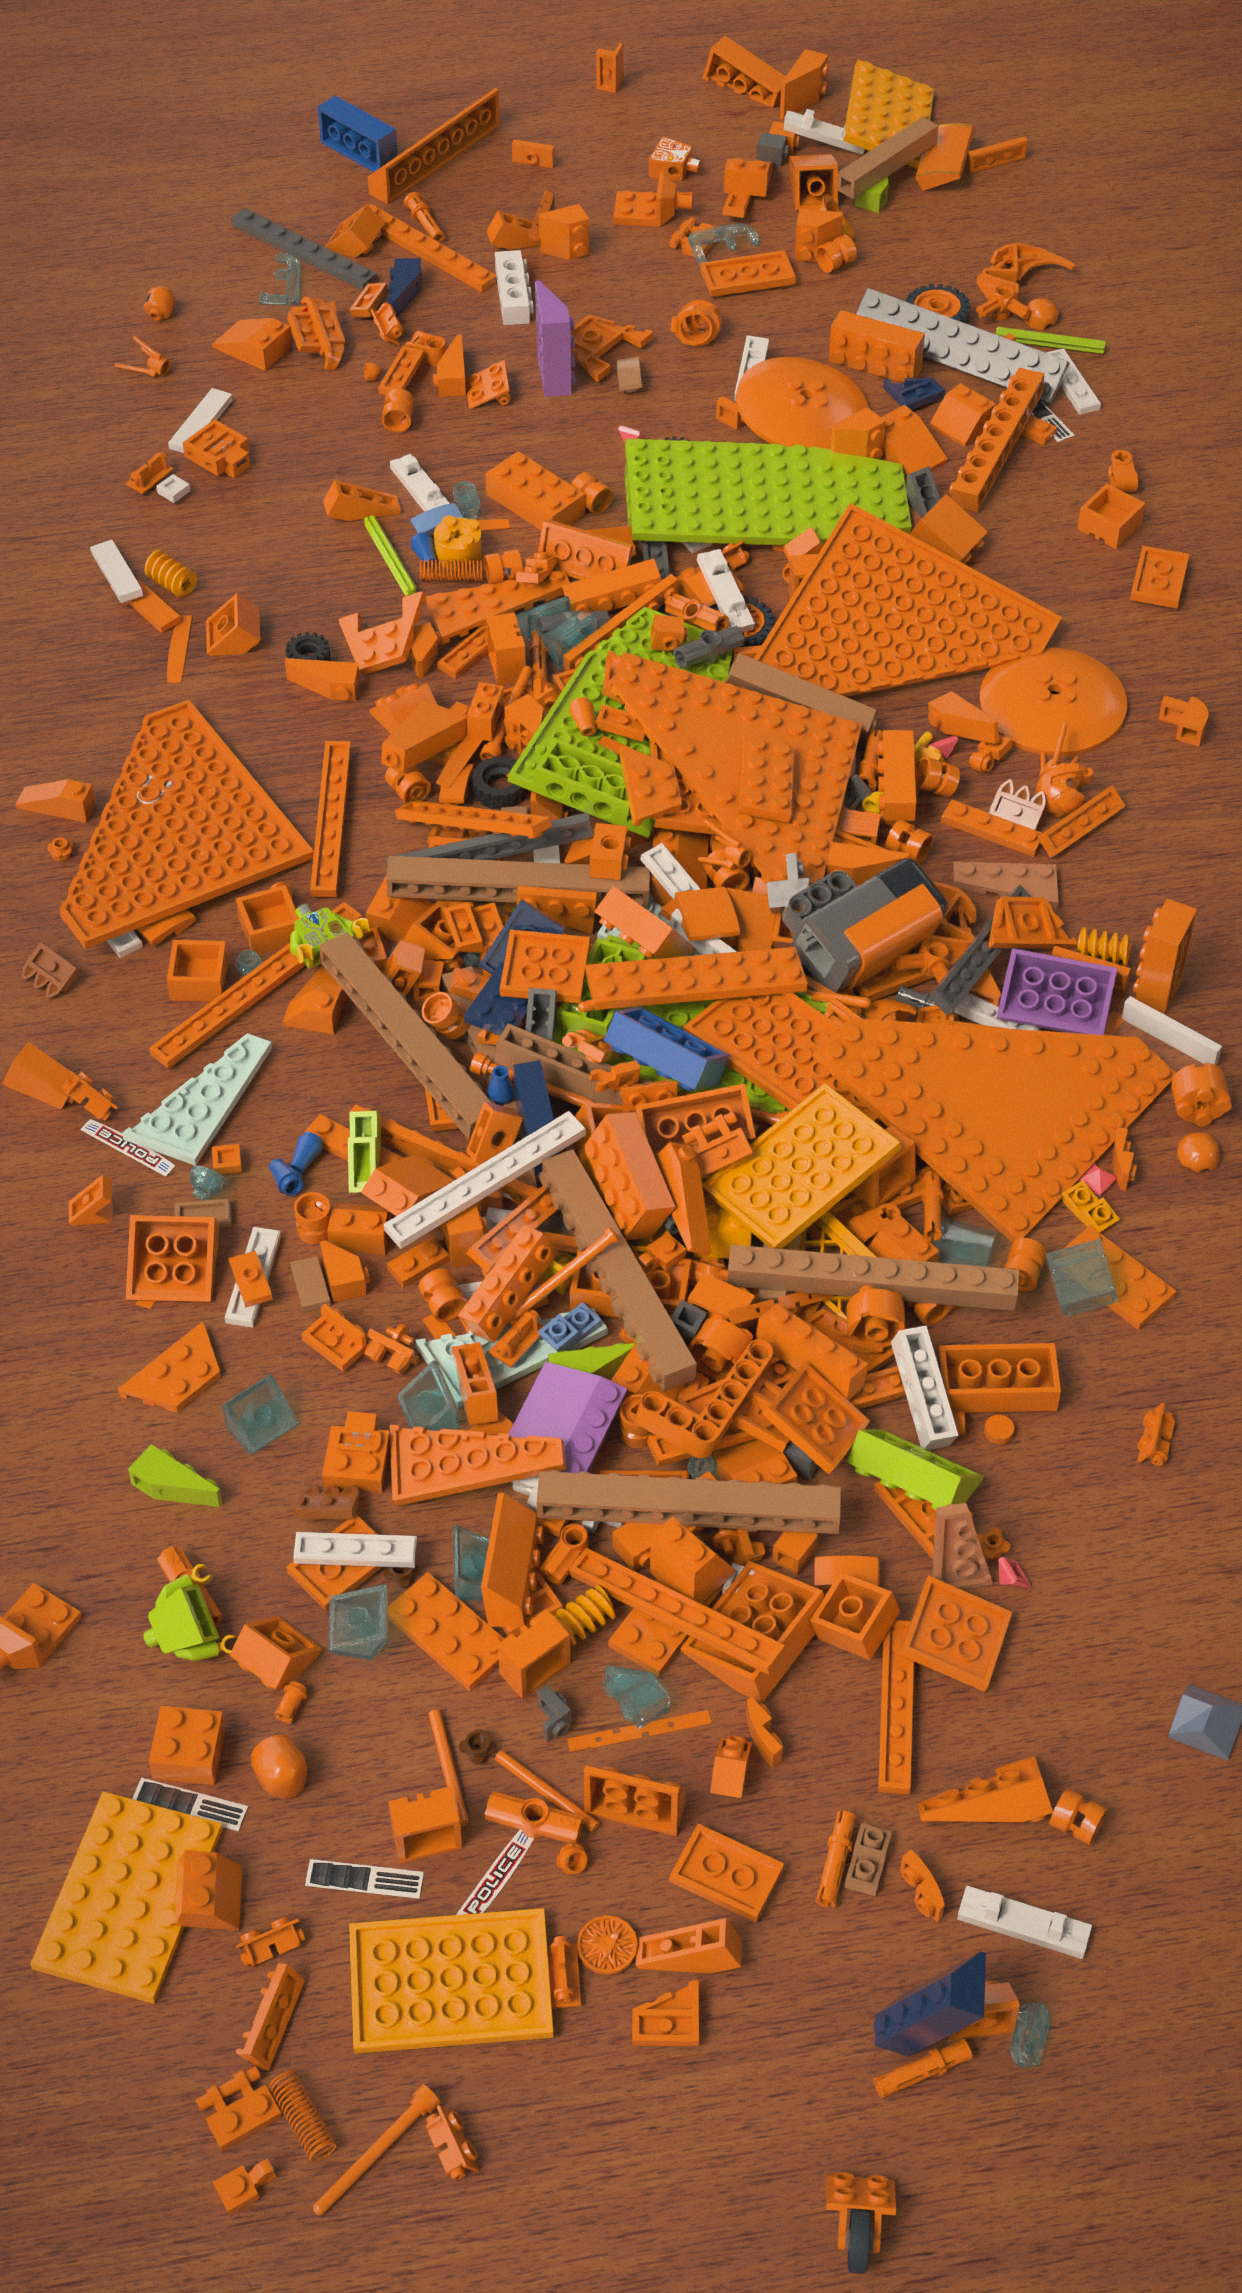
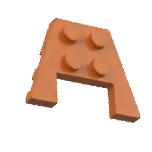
(596, 336)
(386, 643)

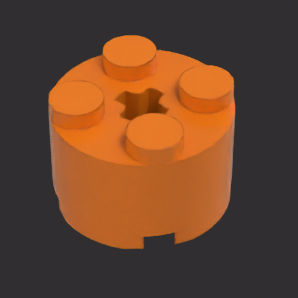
(1200, 1093)
(875, 1318)
(718, 1347)

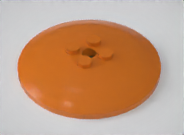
(775, 403)
(1027, 712)

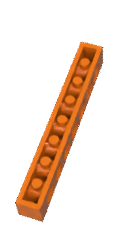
(997, 439)

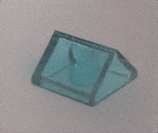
(527, 619)
(568, 635)
(965, 1243)
(429, 1401)
(258, 1415)
(469, 1563)
(359, 1622)

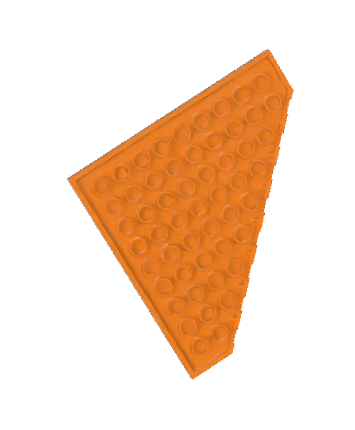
(897, 614)
(702, 735)
(189, 846)
(998, 1108)

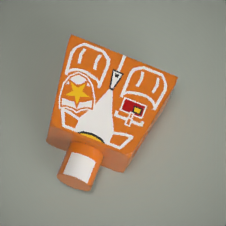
(673, 159)

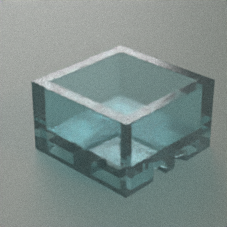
(1082, 1277)

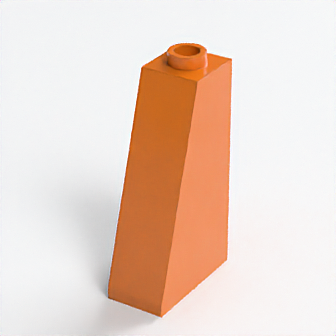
(423, 735)

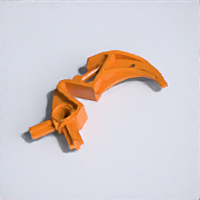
(1001, 284)
(948, 941)

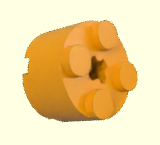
(458, 540)

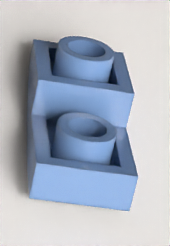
(429, 519)
(570, 1329)

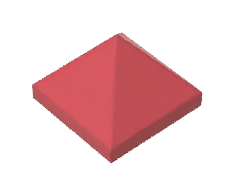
(627, 433)
(945, 746)
(1098, 1179)
(1012, 1574)

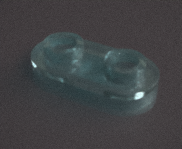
(467, 499)
(1030, 2035)

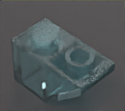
(638, 1693)

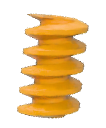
(170, 574)
(1104, 947)
(585, 1612)

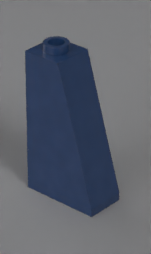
(532, 1099)

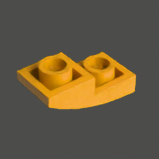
(1088, 1208)

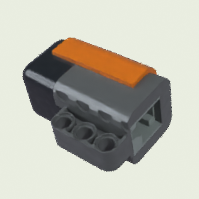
(863, 926)

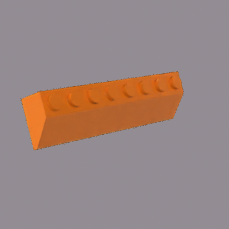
(436, 149)

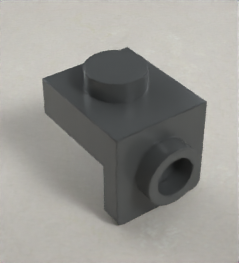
(855, 792)
(556, 1709)

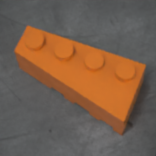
(744, 72)

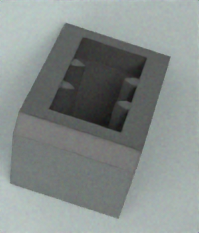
(922, 491)
(542, 1012)

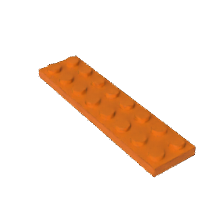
(695, 978)

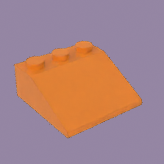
(641, 927)
(172, 1258)
(633, 1799)

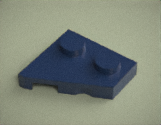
(914, 392)

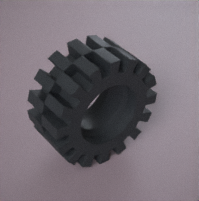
(308, 644)

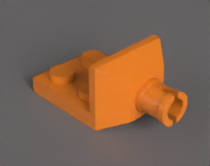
(649, 207)
(34, 1628)

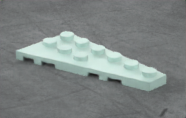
(200, 1106)
(534, 1358)

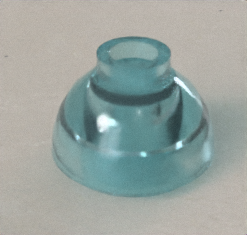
(206, 1182)

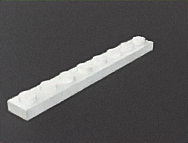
(484, 1180)

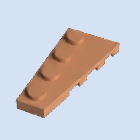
(1002, 878)
(957, 1550)

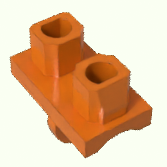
(402, 1355)
(739, 1545)

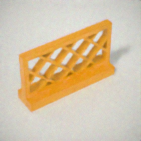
(840, 1237)

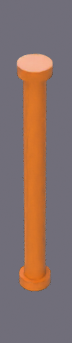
(567, 1271)

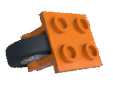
(861, 2195)

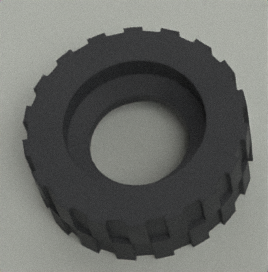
(494, 797)

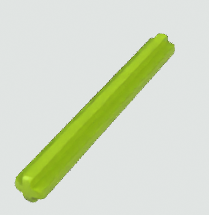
(1054, 340)
(390, 555)

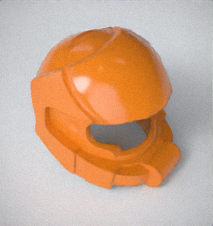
(697, 315)
(1062, 795)

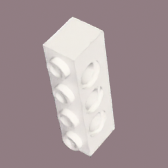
(512, 287)
(924, 1388)

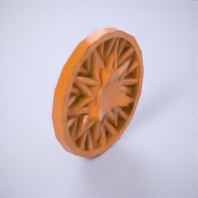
(607, 1945)

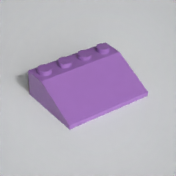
(554, 342)
(1056, 993)
(572, 1408)

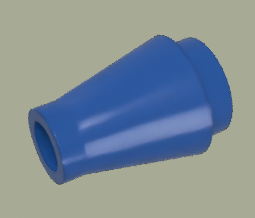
(423, 547)
(500, 1087)
(306, 1151)
(287, 1179)

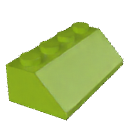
(912, 1468)

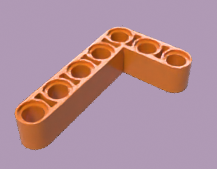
(666, 1412)

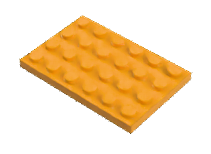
(883, 106)
(801, 1167)
(119, 1898)
(450, 1981)

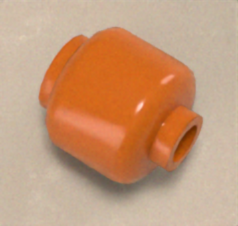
(159, 303)

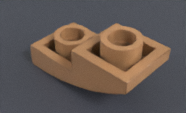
(629, 374)
(868, 1859)

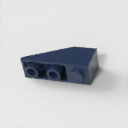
(404, 282)

